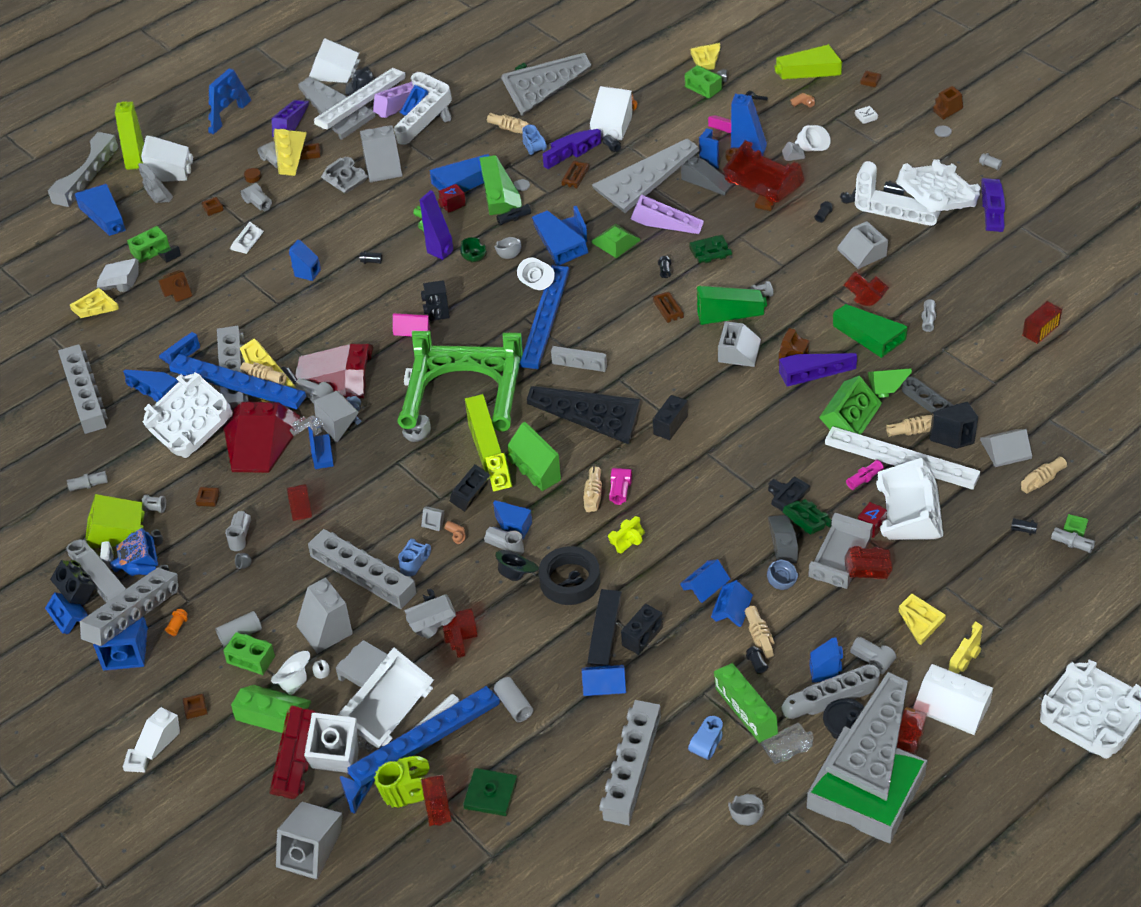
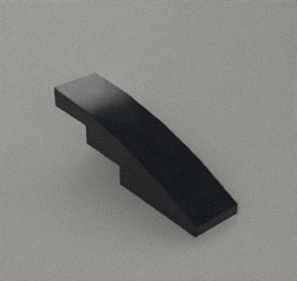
(604, 627)

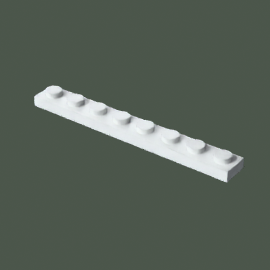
(359, 98)
(897, 455)

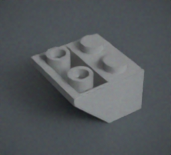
(863, 245)
(738, 345)

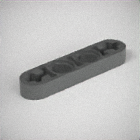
(920, 388)

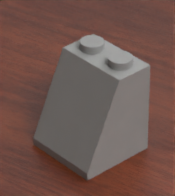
(380, 153)
(323, 616)
(307, 839)

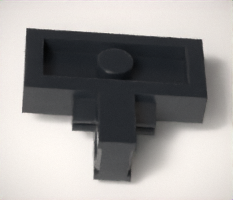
(787, 493)

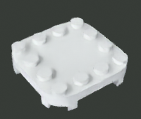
(938, 187)
(187, 415)
(1092, 709)

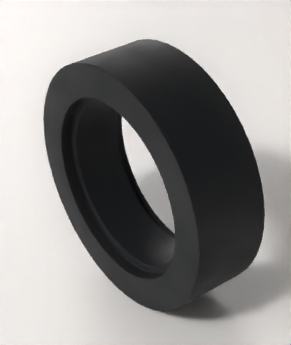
(575, 594)

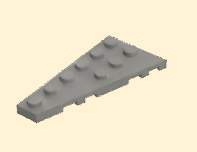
(537, 83)
(325, 98)
(641, 178)
(870, 746)

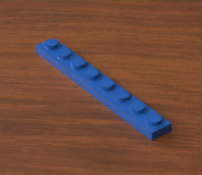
(544, 319)
(239, 381)
(425, 734)

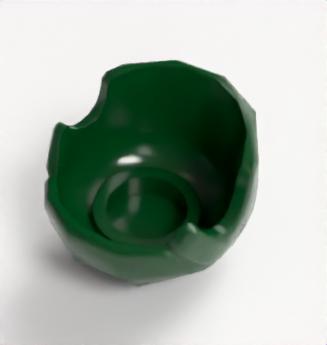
(472, 249)

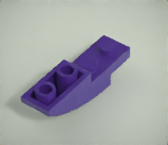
(573, 144)
(993, 204)

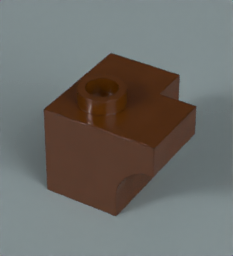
(948, 102)
(175, 285)
(793, 344)

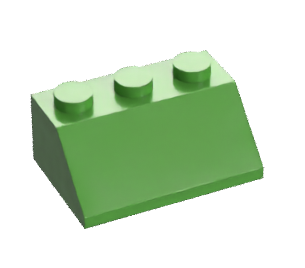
(851, 407)
(534, 457)
(265, 707)

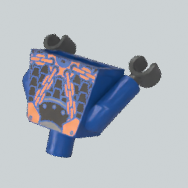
(138, 553)

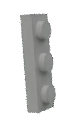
(579, 358)

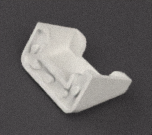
(910, 502)
(387, 698)

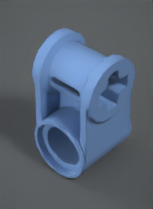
(532, 139)
(413, 557)
(707, 737)

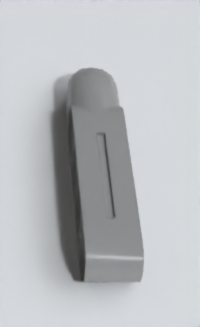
(106, 582)
(847, 685)

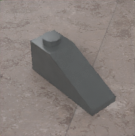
(704, 175)
(783, 538)

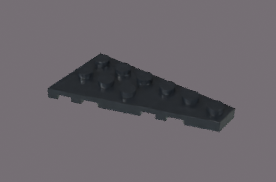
(602, 413)

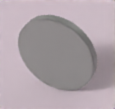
(942, 131)
(521, 185)

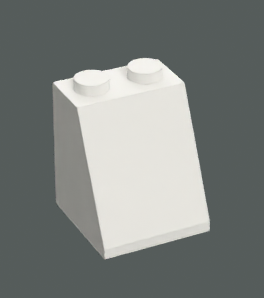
(334, 63)
(612, 112)
(167, 159)
(332, 742)

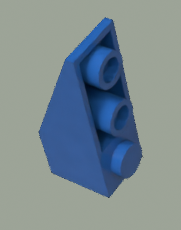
(150, 383)

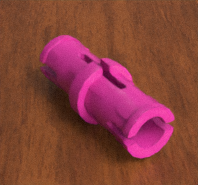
(871, 470)

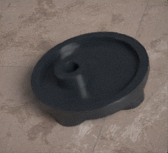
(841, 714)

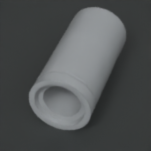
(245, 624)
(513, 699)

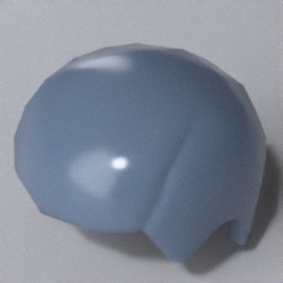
(782, 574)

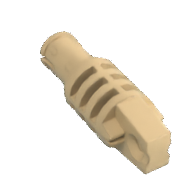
(507, 122)
(263, 372)
(910, 426)
(1042, 475)
(593, 490)
(759, 631)

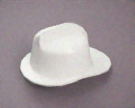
(813, 138)
(535, 273)
(292, 672)

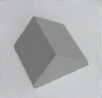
(335, 414)
(1007, 447)

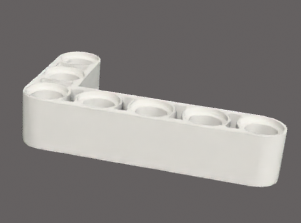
(426, 110)
(888, 204)

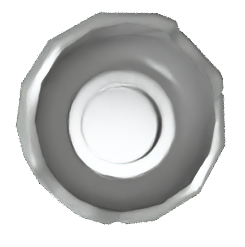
(508, 247)
(420, 431)
(746, 809)

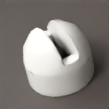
(316, 670)

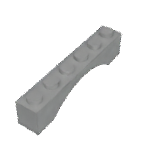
(63, 190)

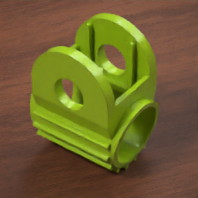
(398, 784)

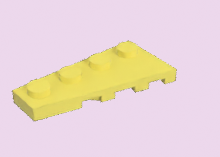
(288, 150)
(254, 352)

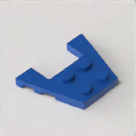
(222, 93)

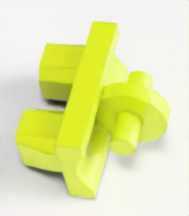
(499, 472)
(628, 534)

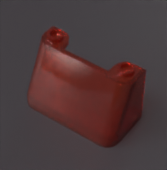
(761, 174)

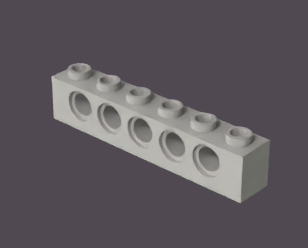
(230, 357)
(82, 388)
(362, 568)
(128, 606)
(621, 809)

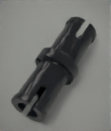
(513, 214)

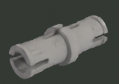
(928, 315)
(87, 481)
(1073, 540)

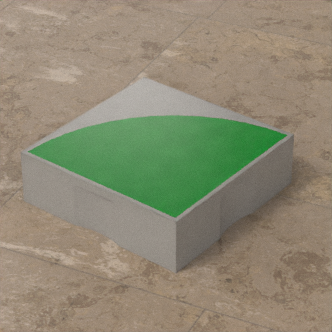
(862, 809)

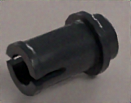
(614, 145)
(893, 188)
(825, 209)
(369, 257)
(664, 263)
(1024, 526)
(754, 655)

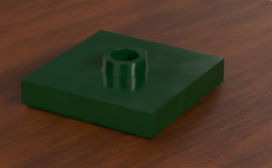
(490, 792)

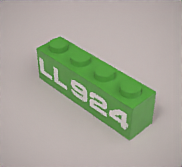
(746, 702)

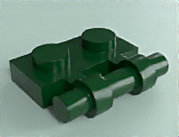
(710, 249)
(807, 516)

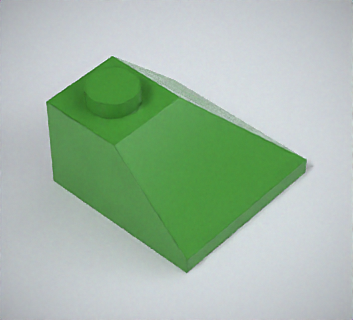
(615, 240)
(887, 381)

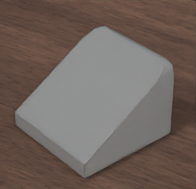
(792, 152)

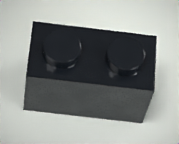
(670, 417)

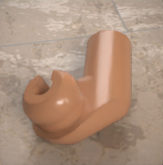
(804, 99)
(457, 530)

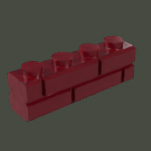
(290, 758)

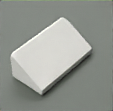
(246, 238)

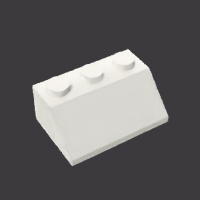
(953, 699)

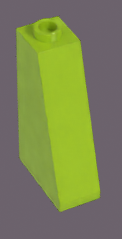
(809, 63)
(129, 134)
(481, 428)

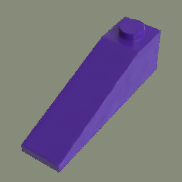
(289, 116)
(436, 232)
(808, 367)

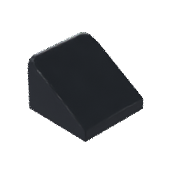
(170, 253)

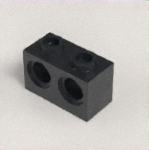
(436, 300)
(469, 488)
(73, 582)
(642, 629)

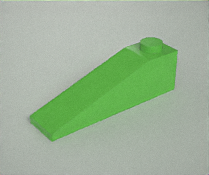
(499, 189)

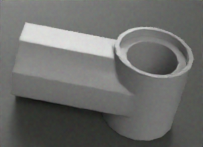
(268, 152)
(254, 195)
(313, 390)
(238, 530)
(505, 540)
(880, 657)

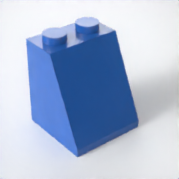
(125, 649)

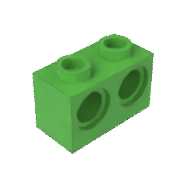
(703, 81)
(148, 244)
(249, 653)

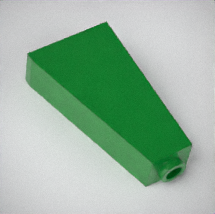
(727, 304)
(869, 330)

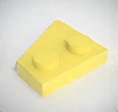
(706, 55)
(93, 304)
(920, 617)
(967, 650)

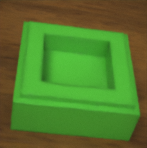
(1076, 524)

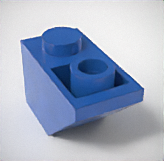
(304, 261)
(512, 517)
(826, 661)

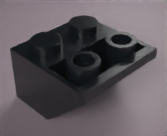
(954, 426)

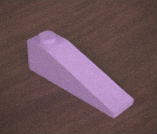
(391, 100)
(656, 214)

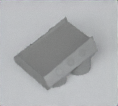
(344, 175)
(153, 185)
(119, 275)
(430, 615)

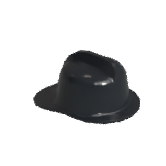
(360, 79)
(514, 565)

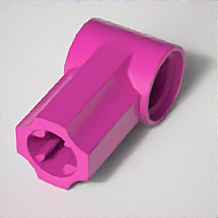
(620, 481)

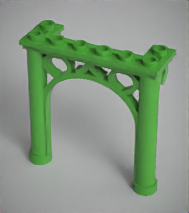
(463, 359)

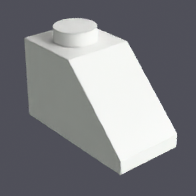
(158, 733)

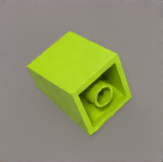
(112, 520)

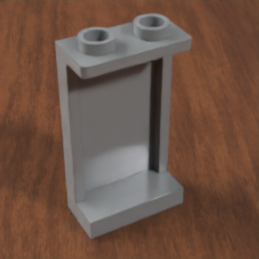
(843, 534)
(360, 663)

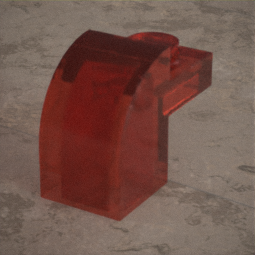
(866, 293)
(299, 502)
(459, 629)
(911, 730)

